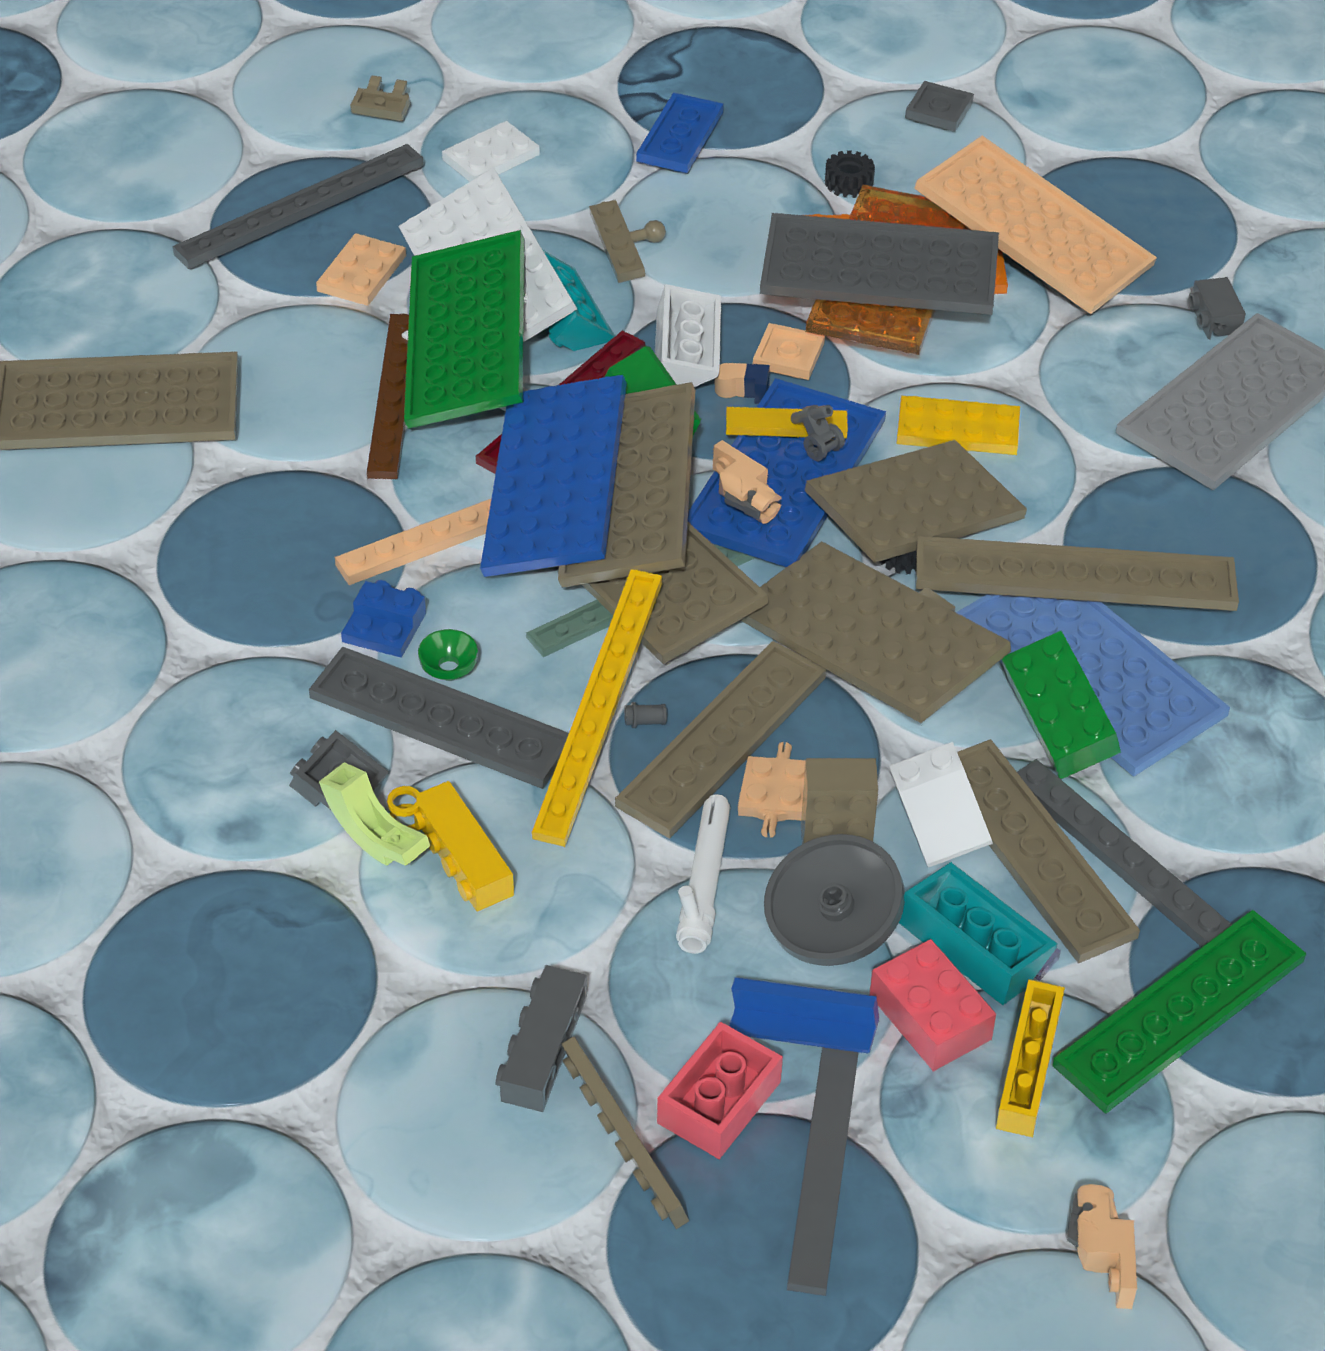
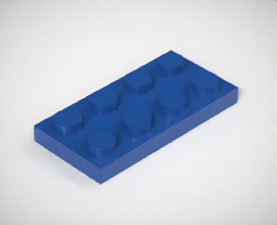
(679, 132)

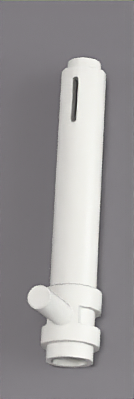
(698, 898)

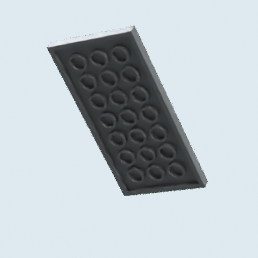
(880, 263)

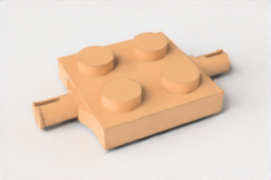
(773, 789)

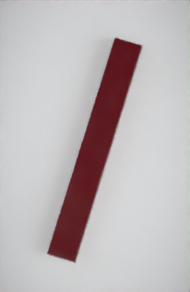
(594, 368)

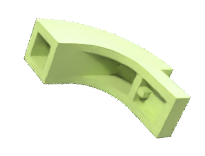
(367, 821)

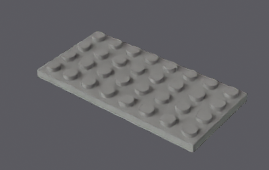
(1230, 402)

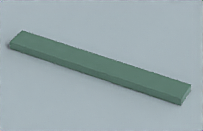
(590, 619)

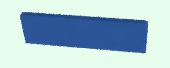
(804, 1015)

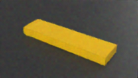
(774, 422)

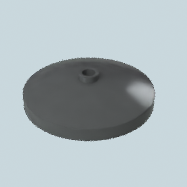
(834, 900)

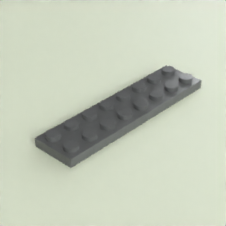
(440, 716)

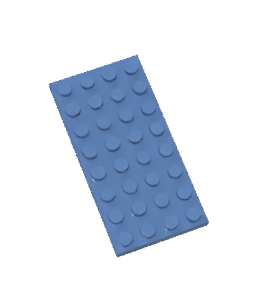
(1141, 689)

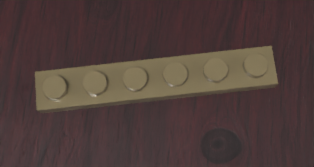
(629, 1144)

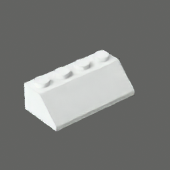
(688, 334)

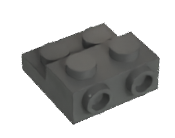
(326, 757)

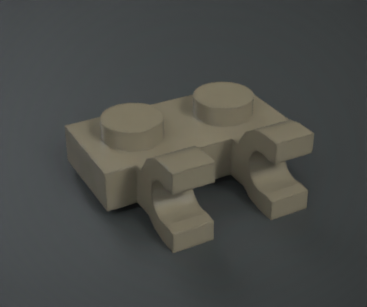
(381, 104)

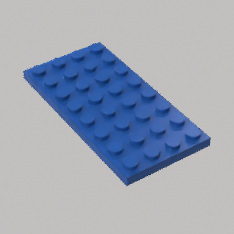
(789, 467)
(555, 477)

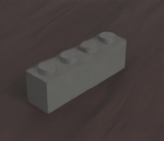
(538, 1048)

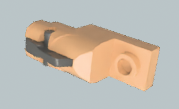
(744, 483)
(1104, 1240)

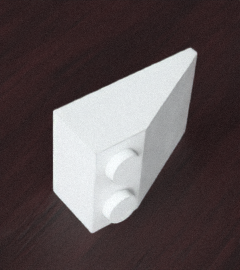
(940, 804)

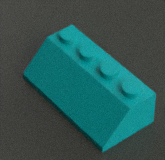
(584, 326)
(976, 932)

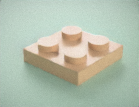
(789, 351)

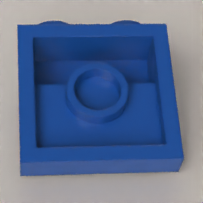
(384, 618)

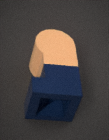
(742, 380)

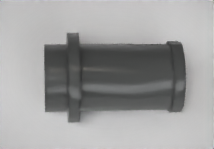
(644, 714)

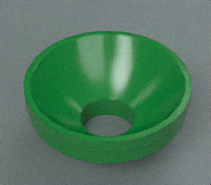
(444, 647)

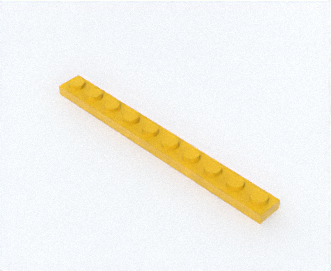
(596, 709)

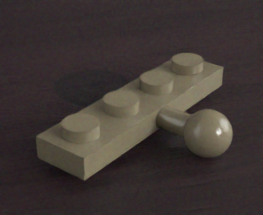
(620, 242)

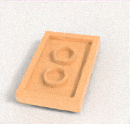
(361, 269)

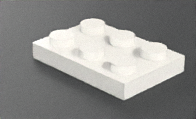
(496, 147)

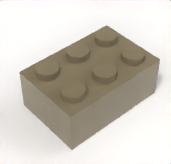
(839, 797)

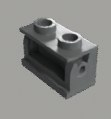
(1216, 306)

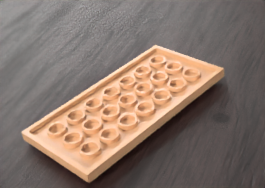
(1036, 224)

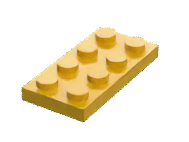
(971, 424)

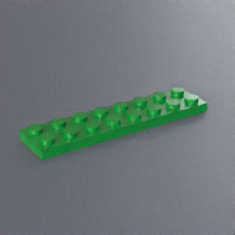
(1178, 1011)

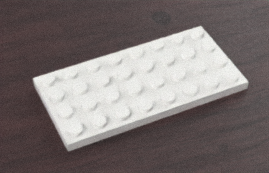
(484, 211)

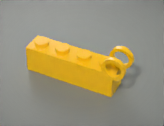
(459, 842)
(1030, 1058)

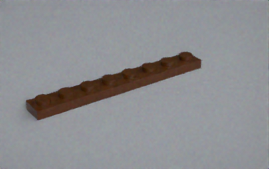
(389, 414)

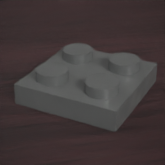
(939, 106)

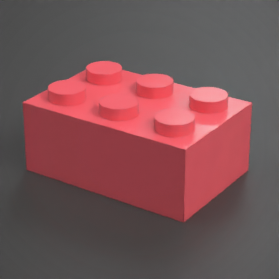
(932, 1005)
(719, 1090)

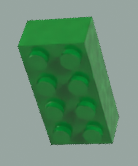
(1061, 705)

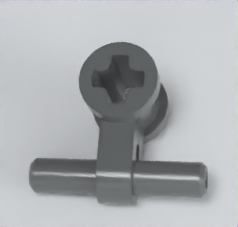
(819, 431)

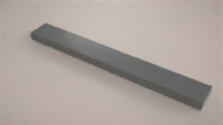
(823, 1172)

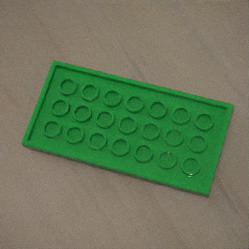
(465, 330)

